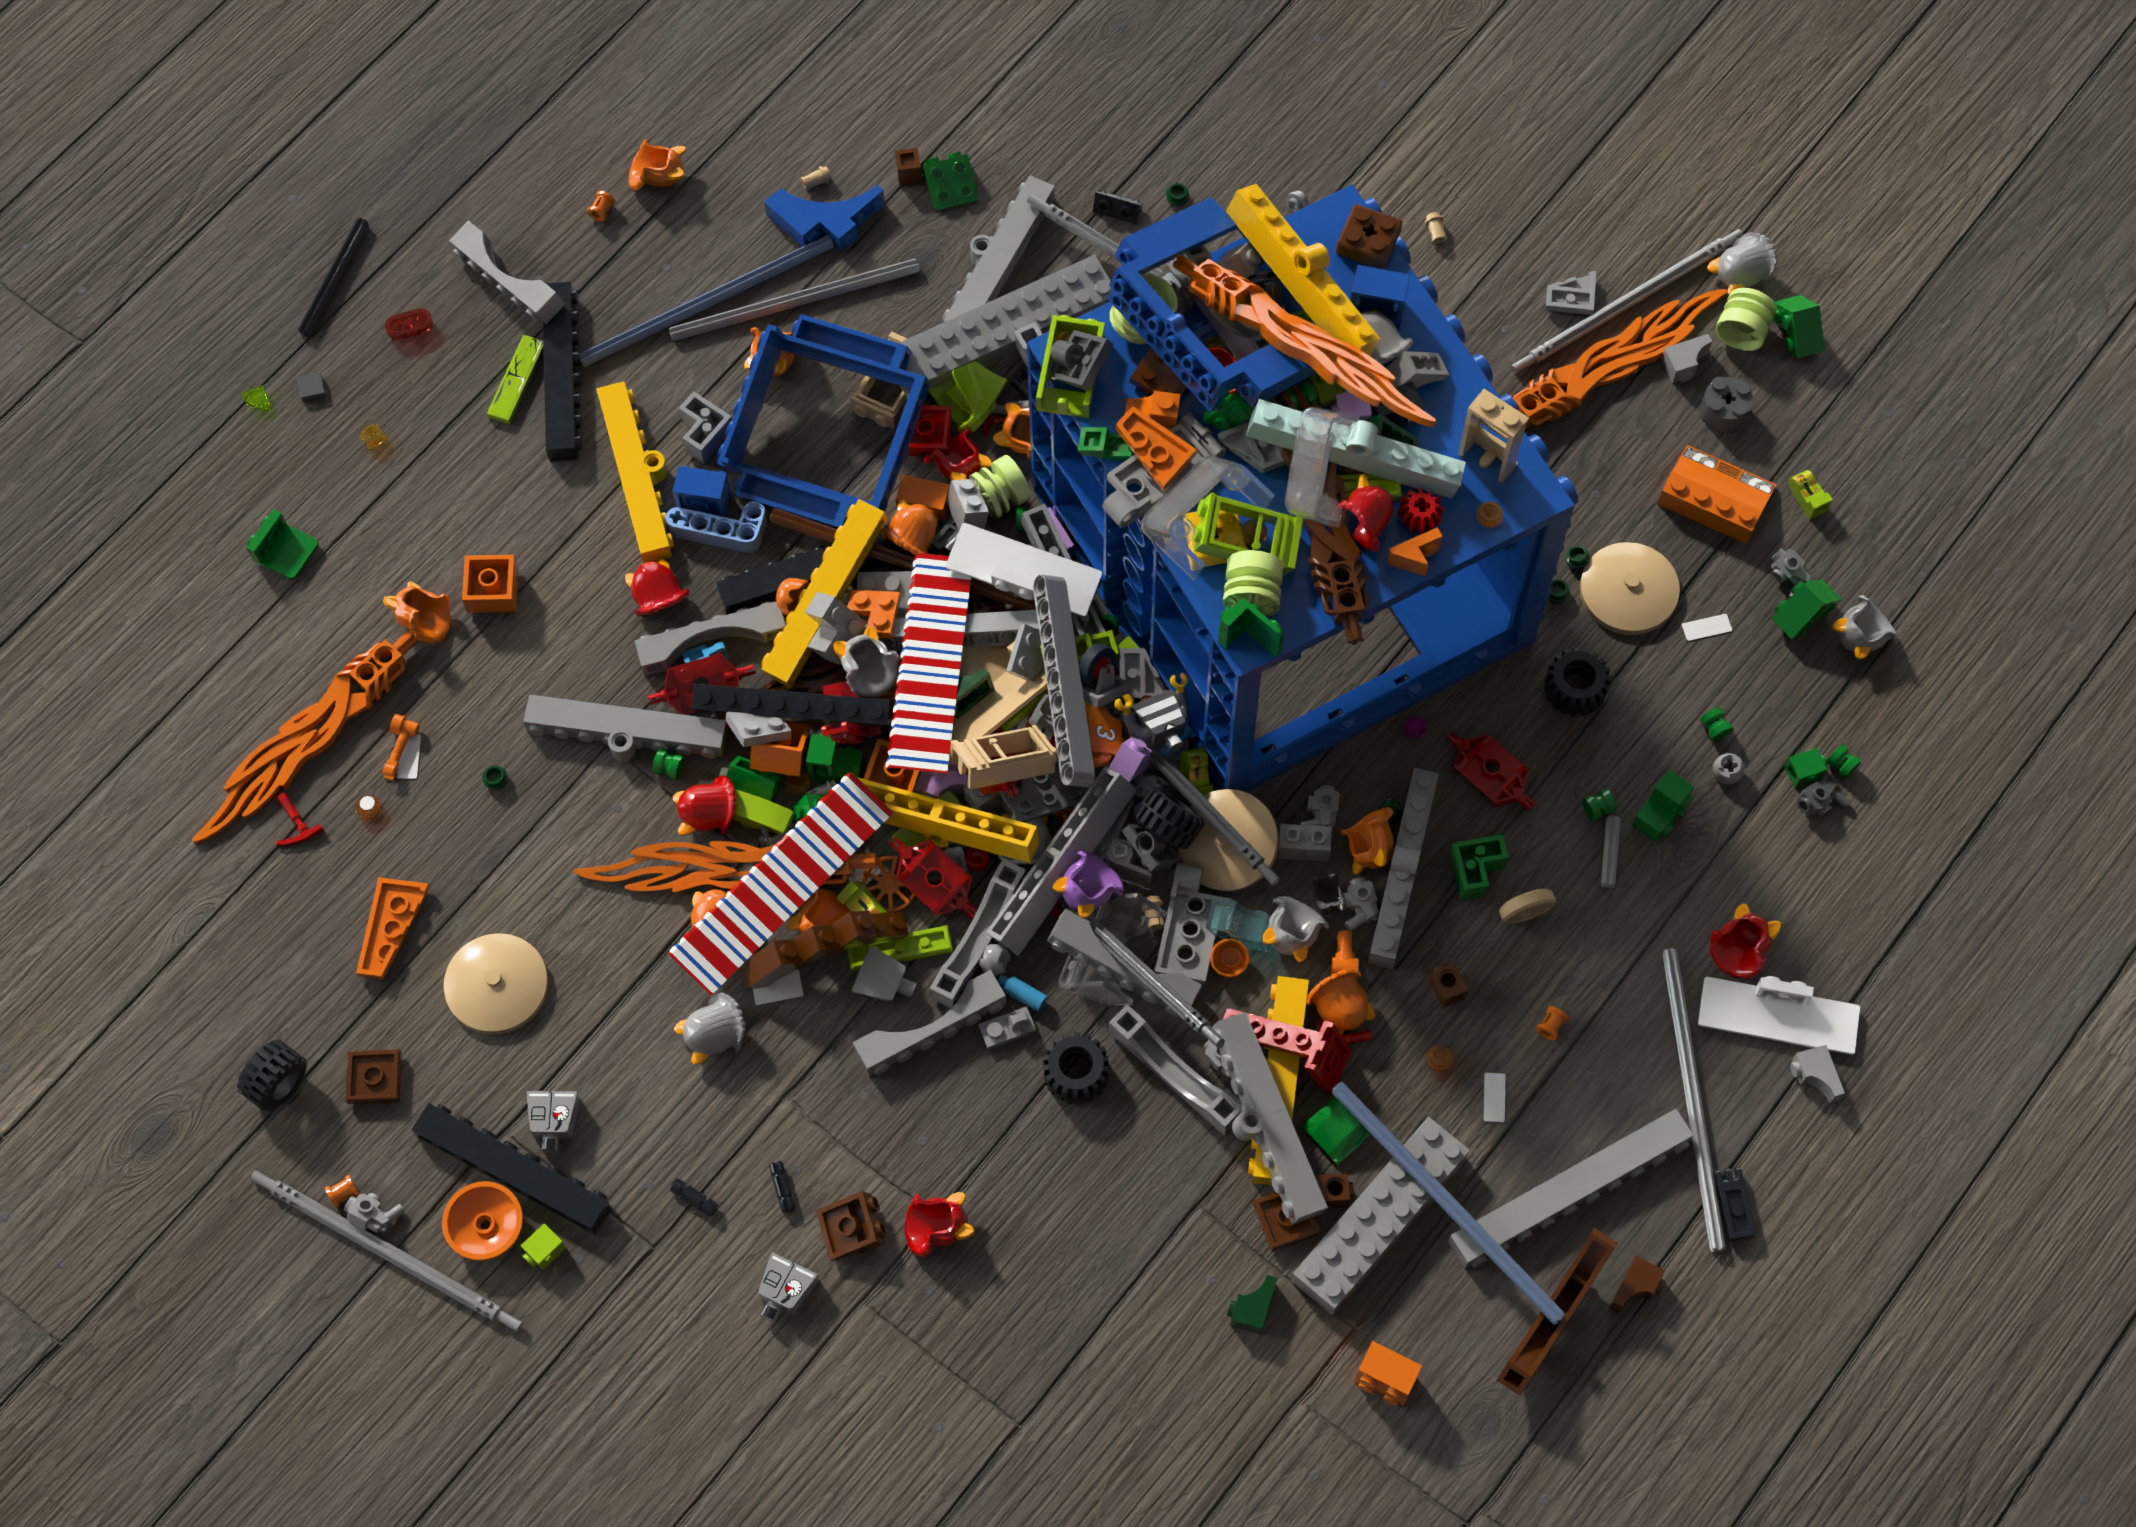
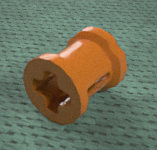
(601, 206)
(1552, 1023)
(342, 1191)

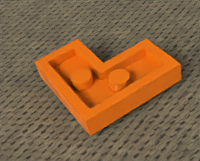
(880, 608)

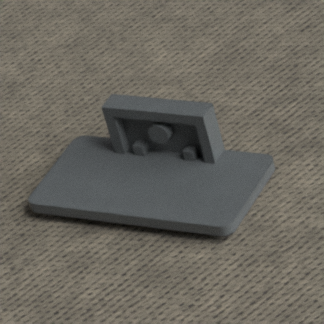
(1045, 795)

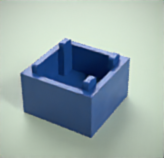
(1380, 291)
(702, 491)

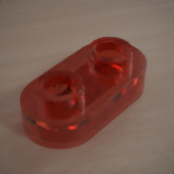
(408, 323)

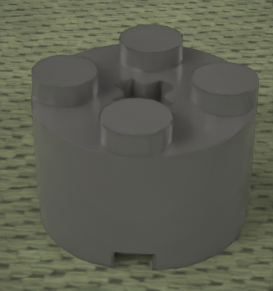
(1726, 404)

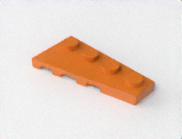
(389, 920)

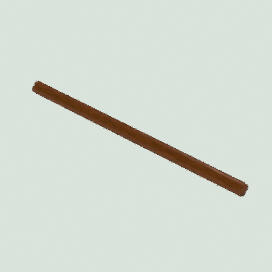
(893, 557)

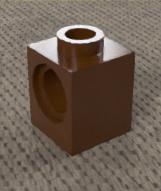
(1448, 995)
(1339, 1181)

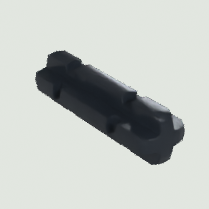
(782, 1186)
(693, 1197)

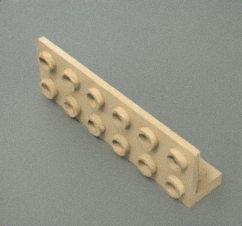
(1001, 704)

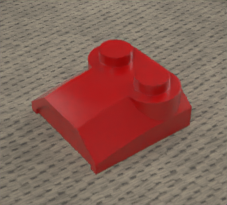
(931, 430)

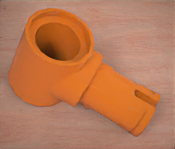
(1344, 957)

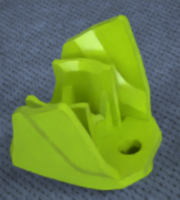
(970, 394)

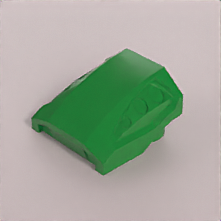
(1336, 1131)

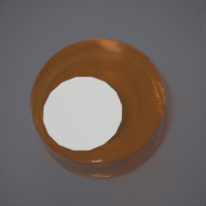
(368, 808)

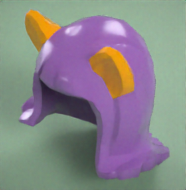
(1088, 884)

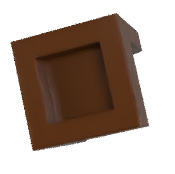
(908, 166)

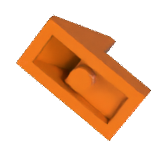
(1411, 553)

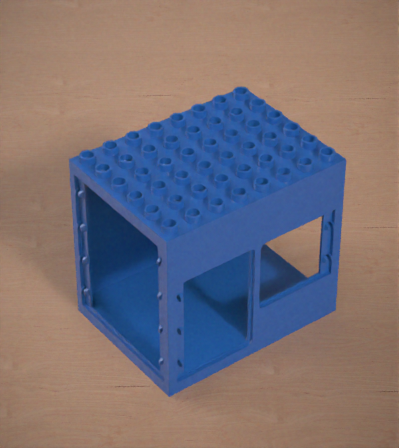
(1468, 612)

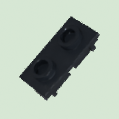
(1116, 207)

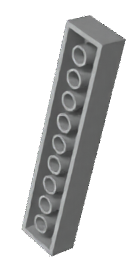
(989, 329)

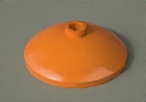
(473, 1207)

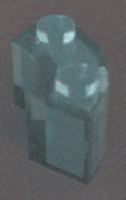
(1234, 921)

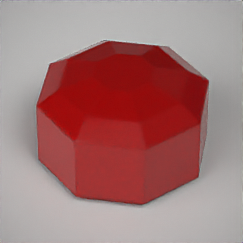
(977, 859)

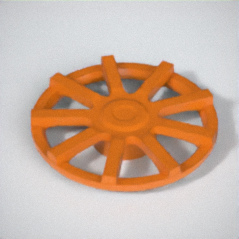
(888, 883)

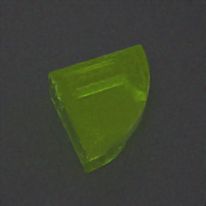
(256, 398)

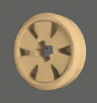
(1527, 906)

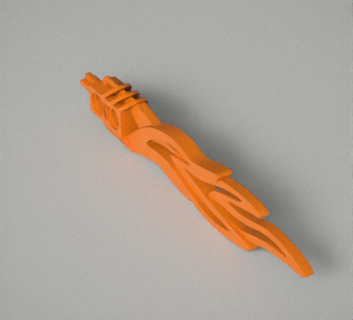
(1297, 337)
(1618, 353)
(299, 742)
(717, 854)

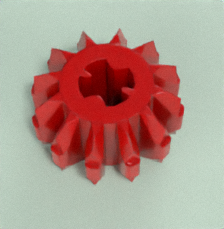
(1411, 515)

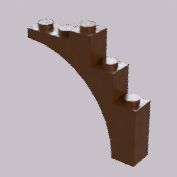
(819, 942)
(1568, 1297)

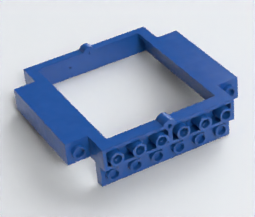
(835, 347)
(1254, 376)

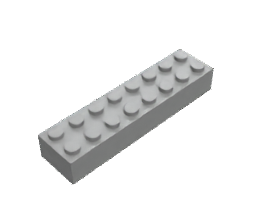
(1377, 1219)

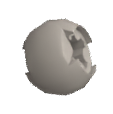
(1723, 775)
(995, 959)

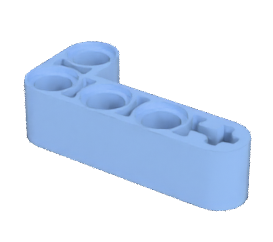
(684, 524)

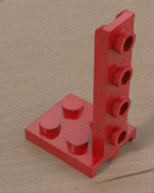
(847, 732)
(1325, 1050)

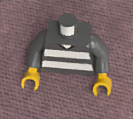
(1159, 718)

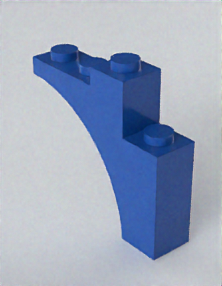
(809, 219)

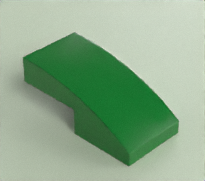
(1102, 444)

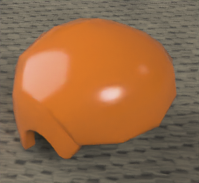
(788, 594)
(1229, 958)

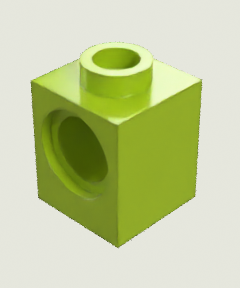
(542, 1247)

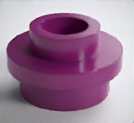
(1415, 727)

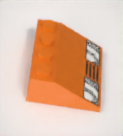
(1716, 494)

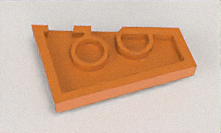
(1155, 446)

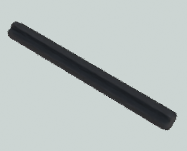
(333, 277)

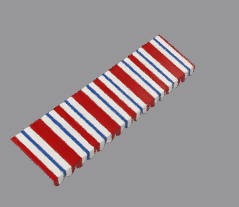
(929, 666)
(780, 883)

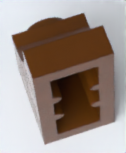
(1640, 1281)

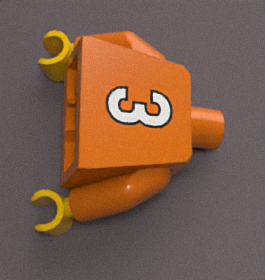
(1104, 734)

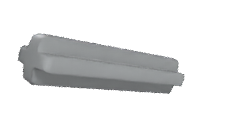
(1610, 852)

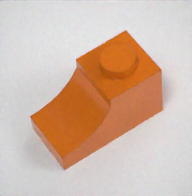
(1159, 406)

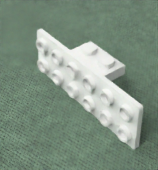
(1015, 565)
(1779, 1013)

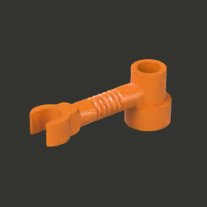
(405, 729)

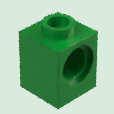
(1806, 767)

